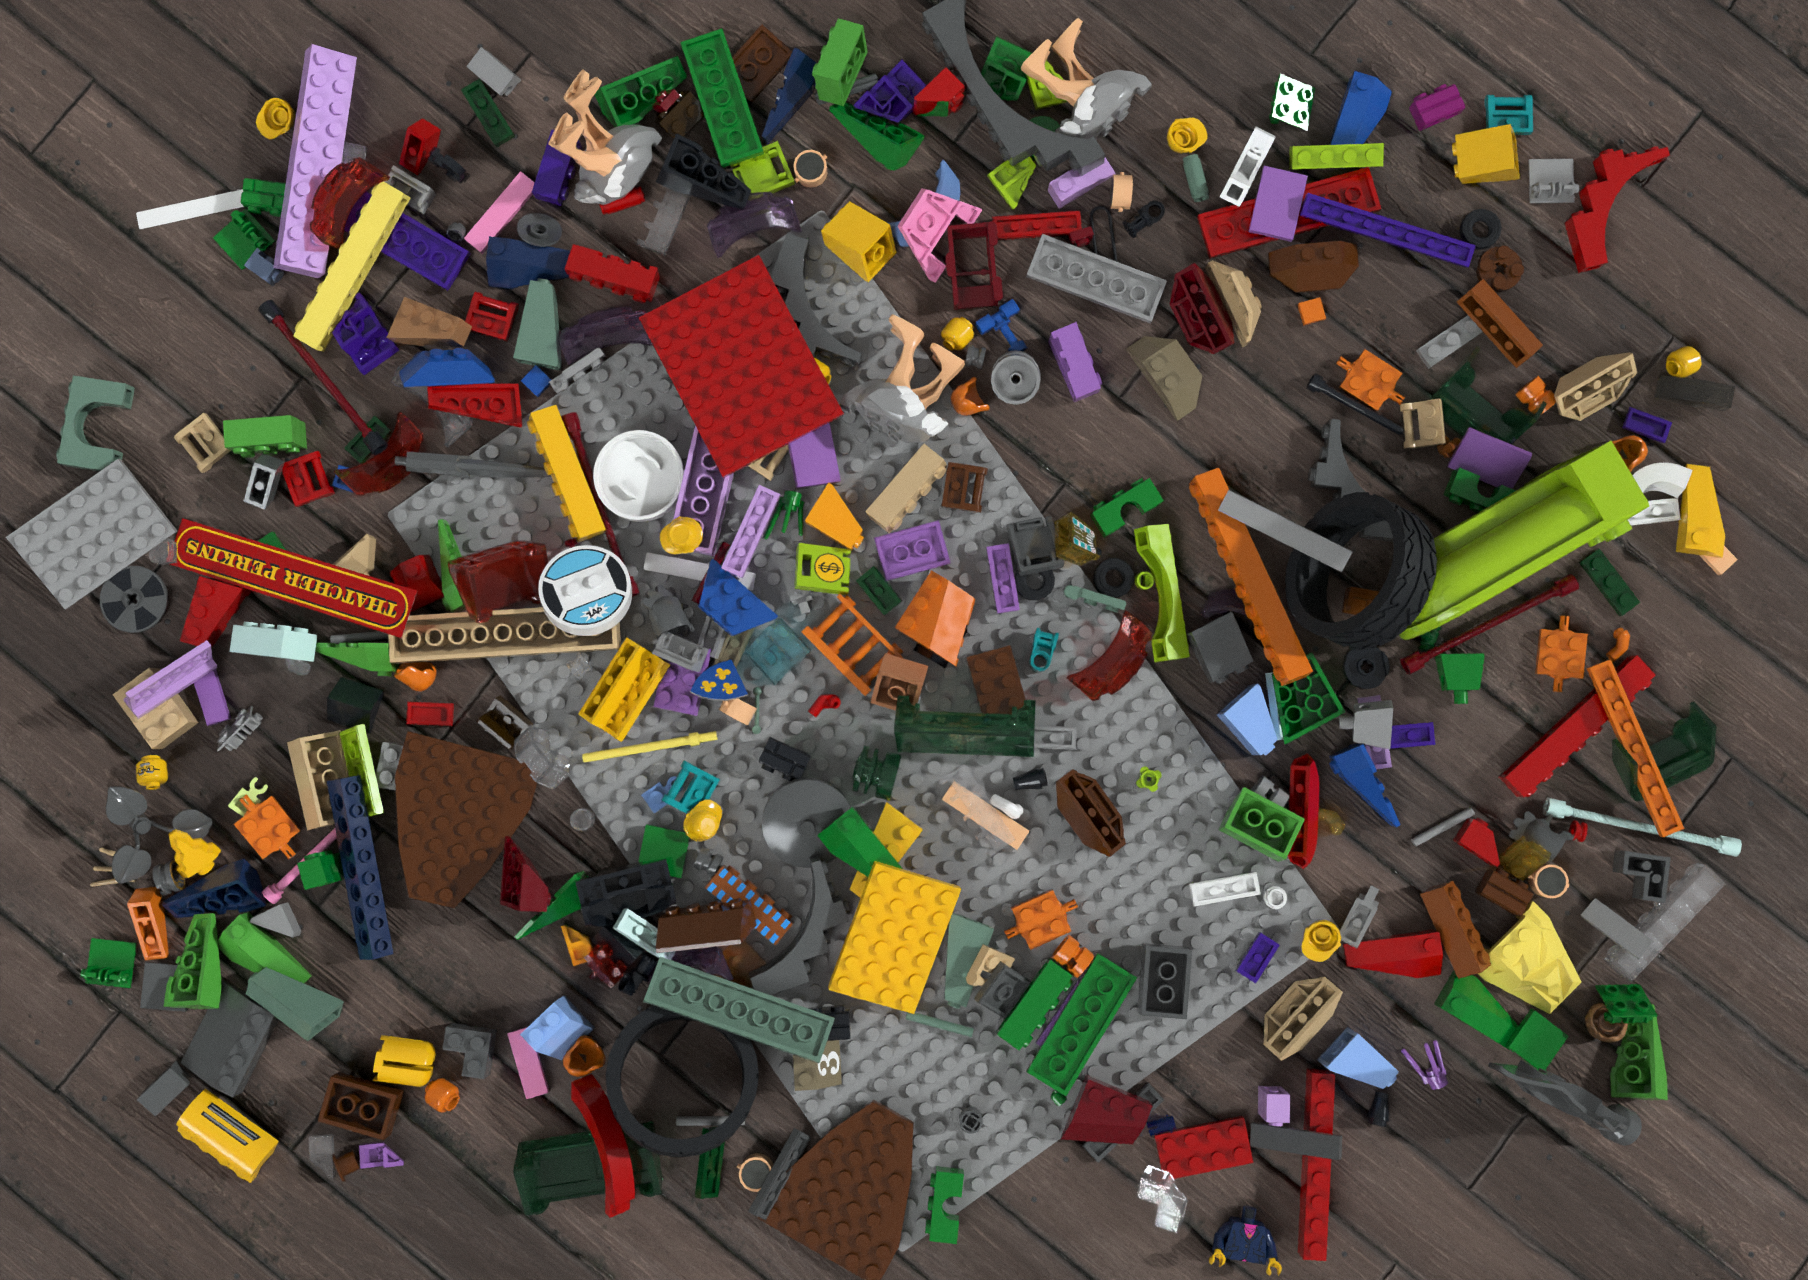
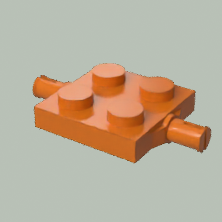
(1370, 380)
(1561, 654)
(267, 827)
(1041, 919)

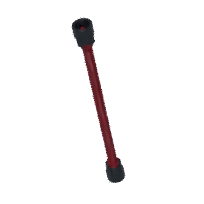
(372, 439)

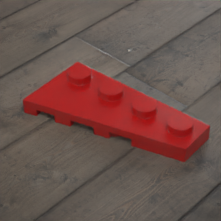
(482, 401)

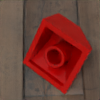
(421, 576)

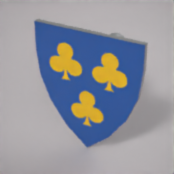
(719, 683)

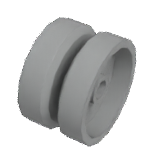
(1015, 390)

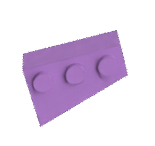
(1074, 362)

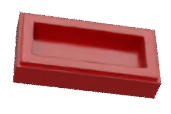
(430, 713)

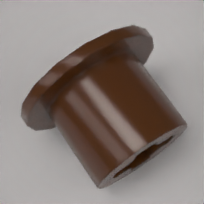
(346, 1164)

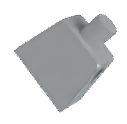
(1370, 723)

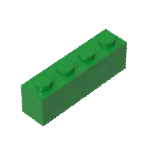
(1034, 1004)

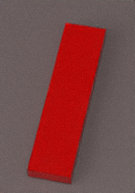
(1037, 224)

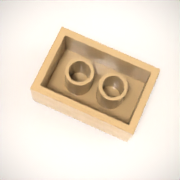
(162, 723)

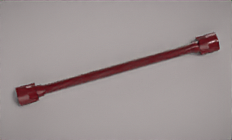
(572, 425)
(1416, 660)

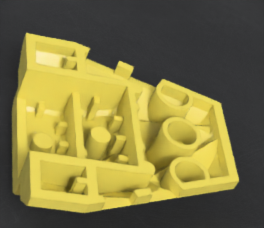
(1532, 962)

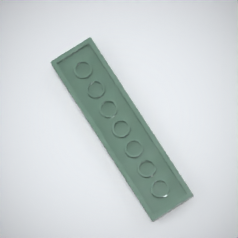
(739, 1009)

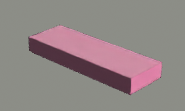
(528, 1065)

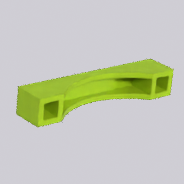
(1156, 549)

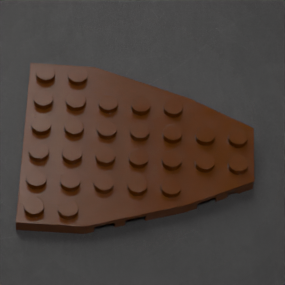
(455, 814)
(851, 1192)

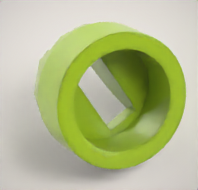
(1148, 580)

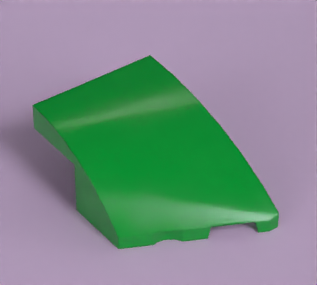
(1003, 69)

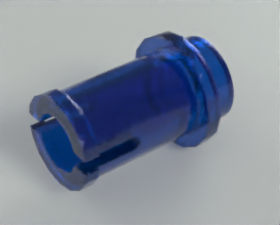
(1164, 1124)

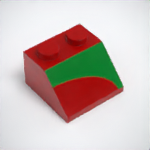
(940, 96)

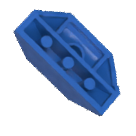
(445, 368)

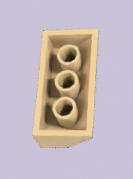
(314, 763)

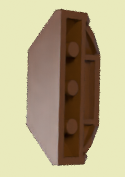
(1314, 265)
(1090, 812)

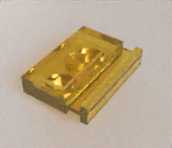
(1523, 858)

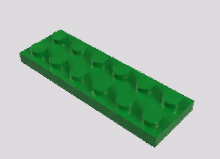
(722, 98)
(1081, 1024)

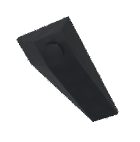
(697, 175)

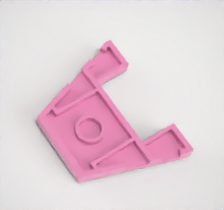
(927, 222)

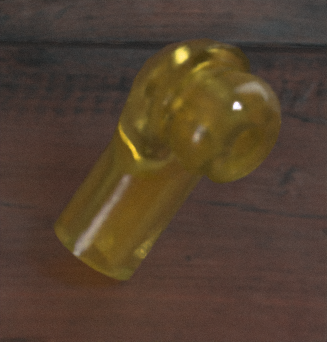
(1335, 821)

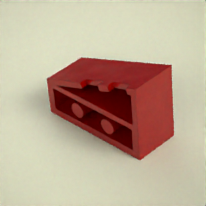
(211, 610)

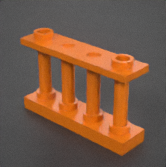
(832, 649)

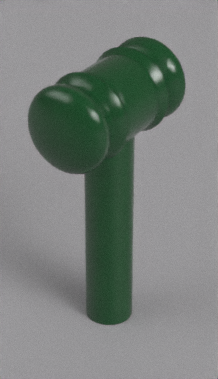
(1429, 640)

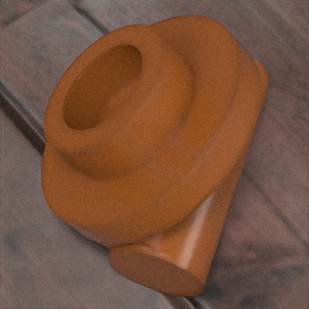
(1447, 449)

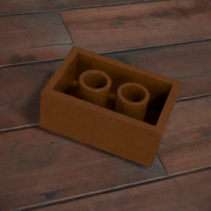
(996, 681)
(360, 1105)

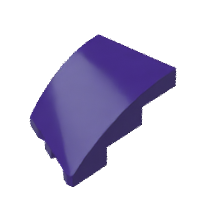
(893, 94)
(364, 336)

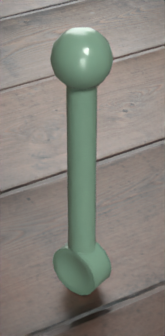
(756, 728)

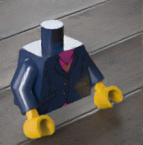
(1245, 1241)

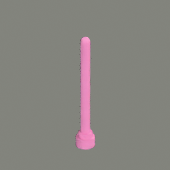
(274, 891)

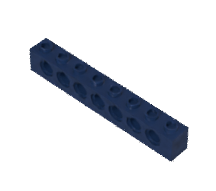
(360, 867)

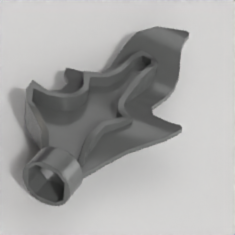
(1614, 1122)

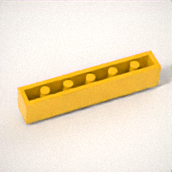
(566, 473)

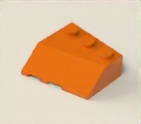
(938, 617)

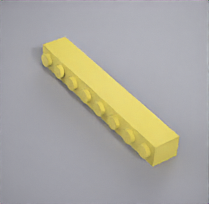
(351, 266)

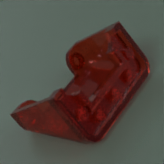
(498, 577)

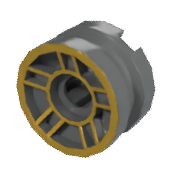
(168, 878)

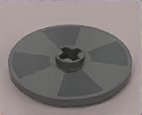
(150, 594)

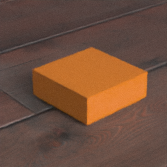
(1311, 311)

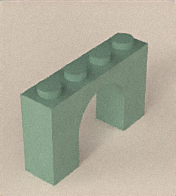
(85, 396)

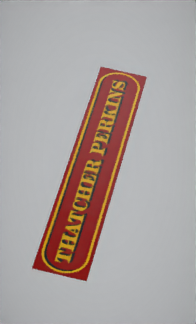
(294, 578)

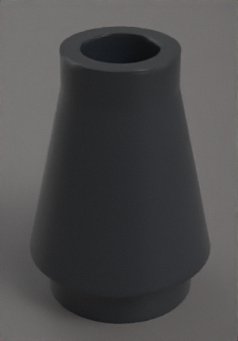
(1032, 779)
(1379, 1110)

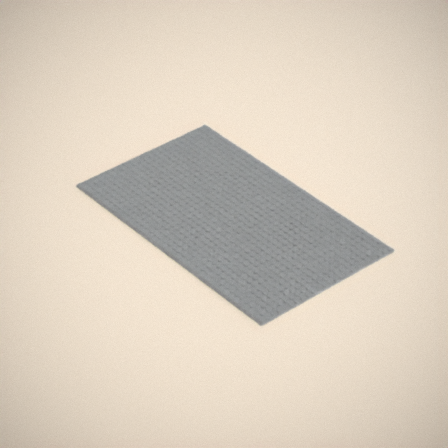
(1121, 898)

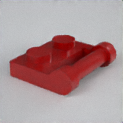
(489, 323)
(300, 482)

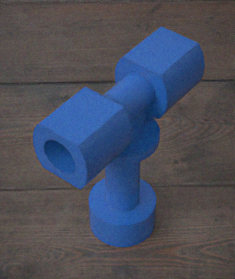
(1000, 322)

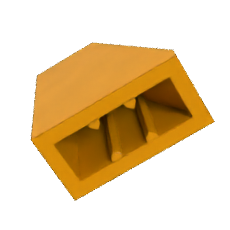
(835, 520)

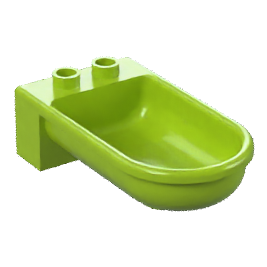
(1528, 530)

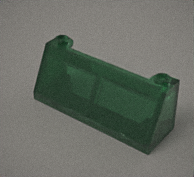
(965, 732)
(572, 1169)

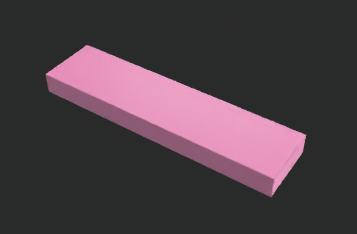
(500, 212)

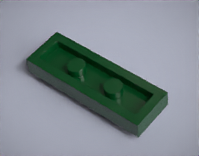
(487, 113)
(1609, 582)
(709, 1171)

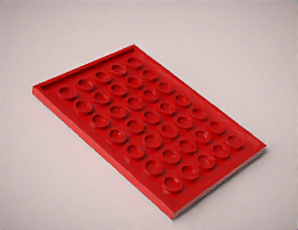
(741, 366)

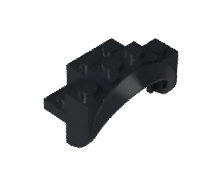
(636, 886)

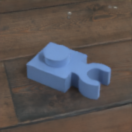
(655, 794)

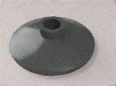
(539, 229)

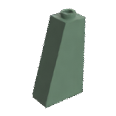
(539, 328)
(963, 946)
(293, 1002)

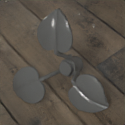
(128, 807)

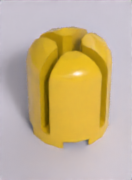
(404, 1061)

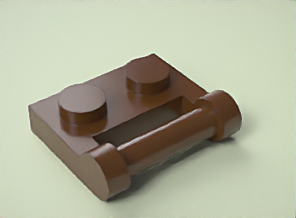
(956, 487)

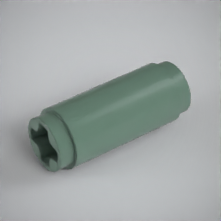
(1195, 178)

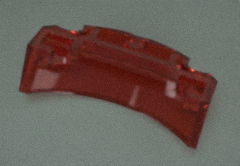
(337, 197)
(380, 471)
(1118, 662)

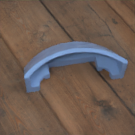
(947, 186)

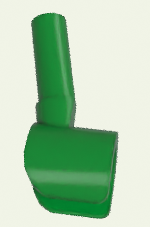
(1058, 1098)

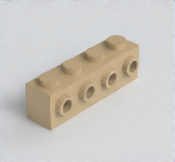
(907, 488)

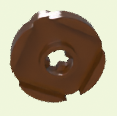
(1508, 259)

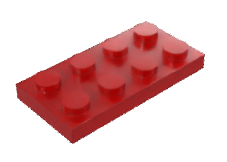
(1204, 1147)

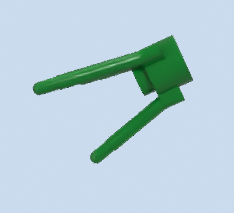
(791, 502)

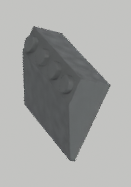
(230, 1041)

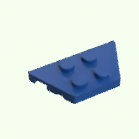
(731, 602)

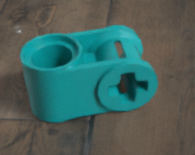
(1042, 648)

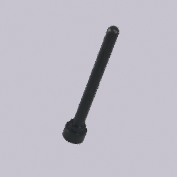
(1317, 384)

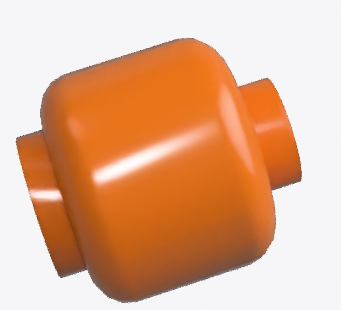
(442, 1095)

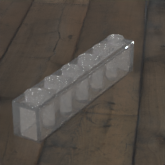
(1668, 918)

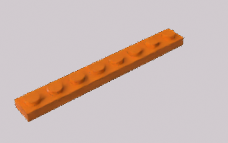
(1633, 740)

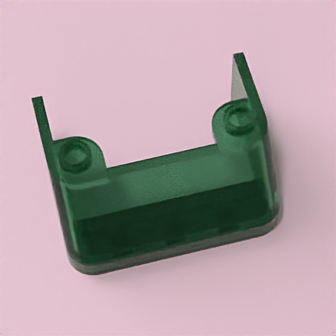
(1466, 408)
(1677, 756)

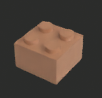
(896, 678)

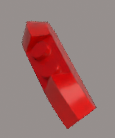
(1304, 803)

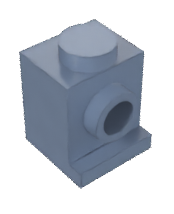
(263, 267)

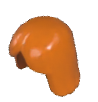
(967, 400)
(1634, 448)
(416, 675)
(594, 1057)

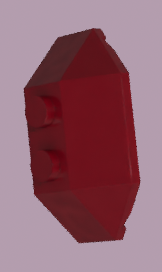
(1201, 311)

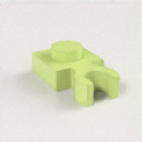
(237, 806)

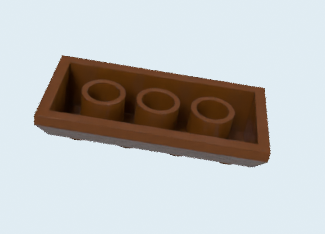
(705, 925)

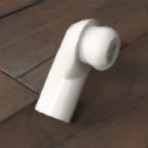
(1009, 808)

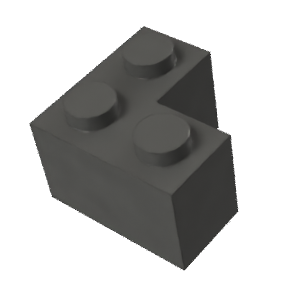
(1650, 873)
(476, 1044)

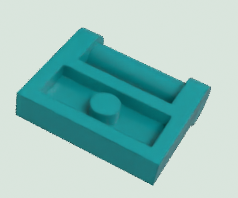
(1519, 119)
(698, 790)

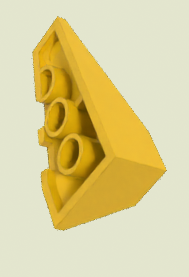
(1701, 522)

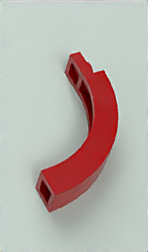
(610, 1143)

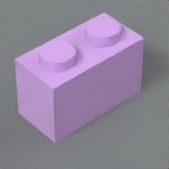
(1274, 1105)

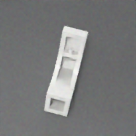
(1247, 166)
(1663, 477)

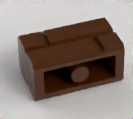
(1504, 892)

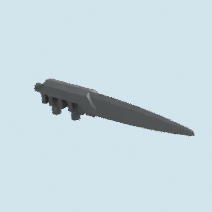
(464, 466)

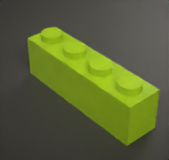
(1336, 156)

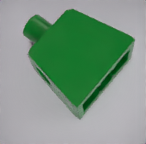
(1460, 674)

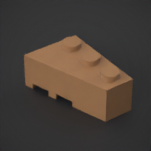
(427, 326)

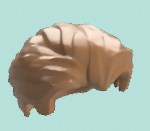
(1603, 1029)

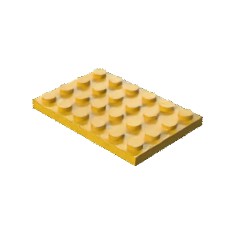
(894, 937)

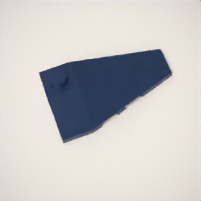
(797, 88)
(516, 262)
(227, 888)

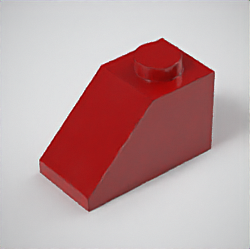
(417, 144)
(1478, 840)

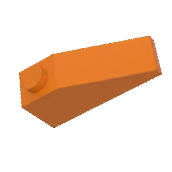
(149, 922)

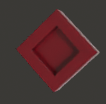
(665, 100)
(1081, 237)

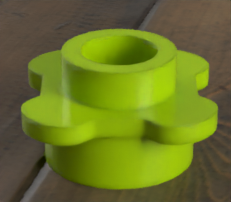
(1152, 784)

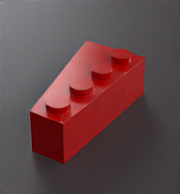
(612, 273)

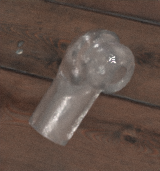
(298, 667)

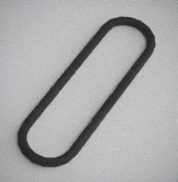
(1111, 230)

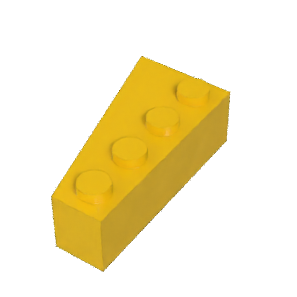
(896, 834)

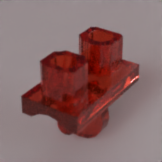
(603, 966)

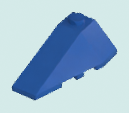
(1360, 110)
(1357, 770)

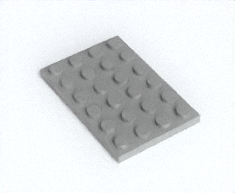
(91, 533)

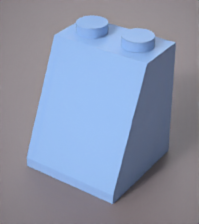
(1250, 720)
(557, 1029)
(1357, 1059)

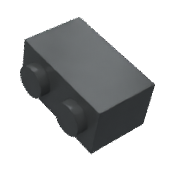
(263, 481)

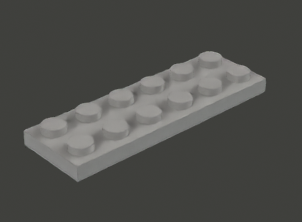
(1096, 278)

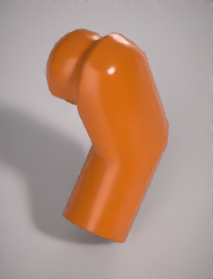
(1621, 645)

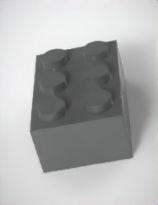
(1164, 981)

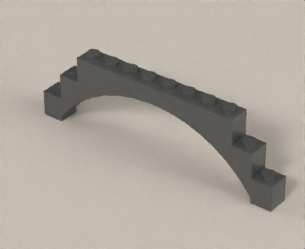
(1012, 132)

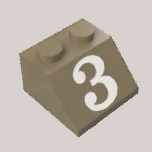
(815, 1076)

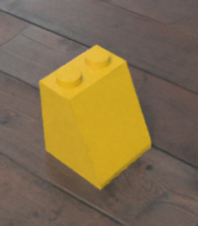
(1486, 155)
(859, 240)

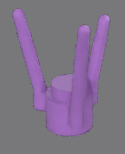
(1436, 1074)

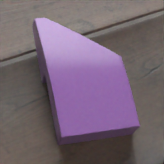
(377, 1155)

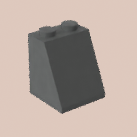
(1220, 648)

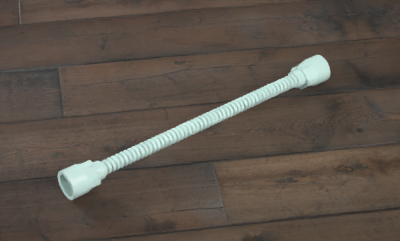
(1559, 809)

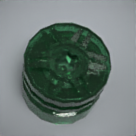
(876, 772)

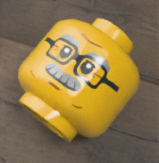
(151, 772)

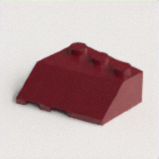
(521, 883)
(1106, 1114)

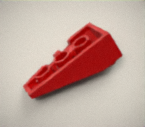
(1406, 954)

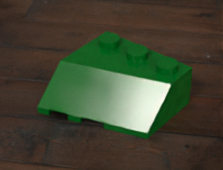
(1306, 702)

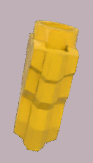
(192, 854)

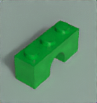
(1463, 489)
(1142, 495)
(321, 869)
(942, 1225)

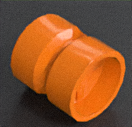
(1535, 393)
(1072, 956)

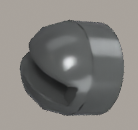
(456, 232)

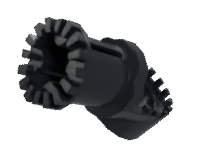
(1143, 218)
(632, 980)

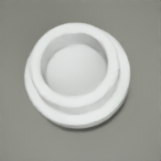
(1275, 897)

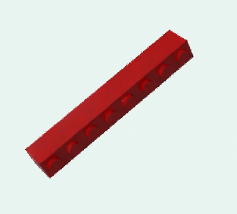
(1571, 732)
(1316, 1170)

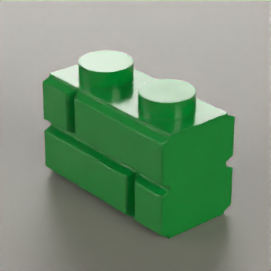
(263, 196)

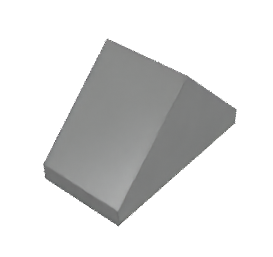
(279, 920)

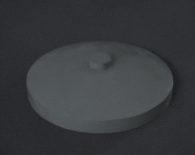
(796, 817)

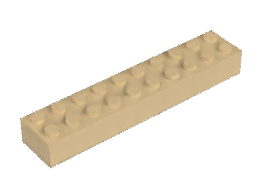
(504, 635)

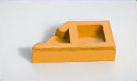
(577, 943)

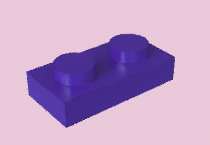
(1412, 735)
(1257, 957)

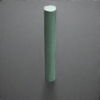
(941, 1024)

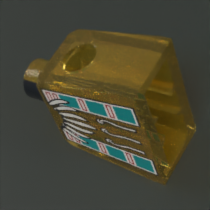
(1075, 540)

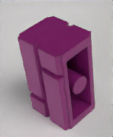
(1436, 107)

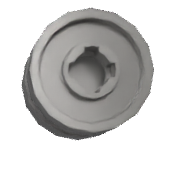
(1265, 786)

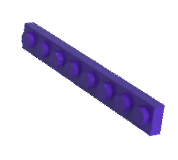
(1387, 230)

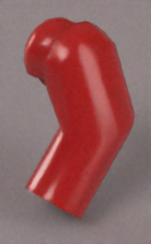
(824, 702)

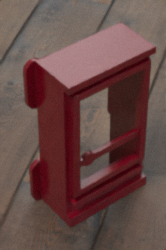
(975, 295)

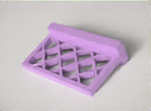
(750, 531)
(170, 680)

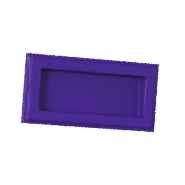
(1647, 425)

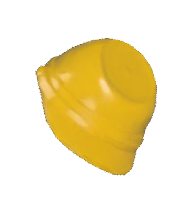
(275, 118)
(1186, 135)
(681, 536)
(703, 820)
(1320, 940)

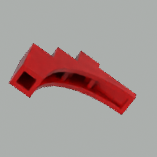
(1588, 226)

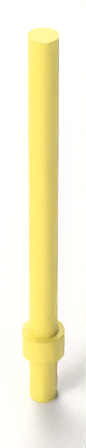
(693, 739)

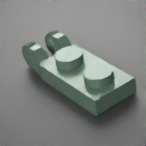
(1091, 597)

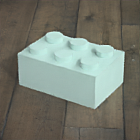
(273, 642)

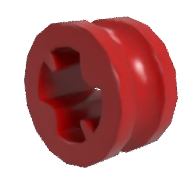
(1578, 830)

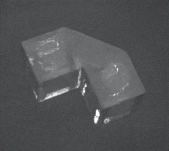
(546, 765)
(1159, 1188)

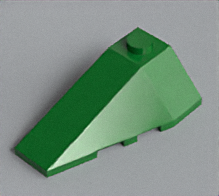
(633, 96)
(884, 141)
(1475, 1006)

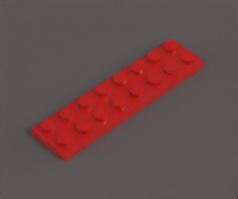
(1227, 228)

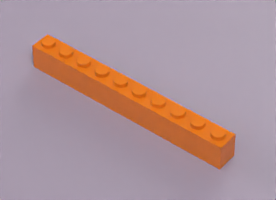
(1251, 580)

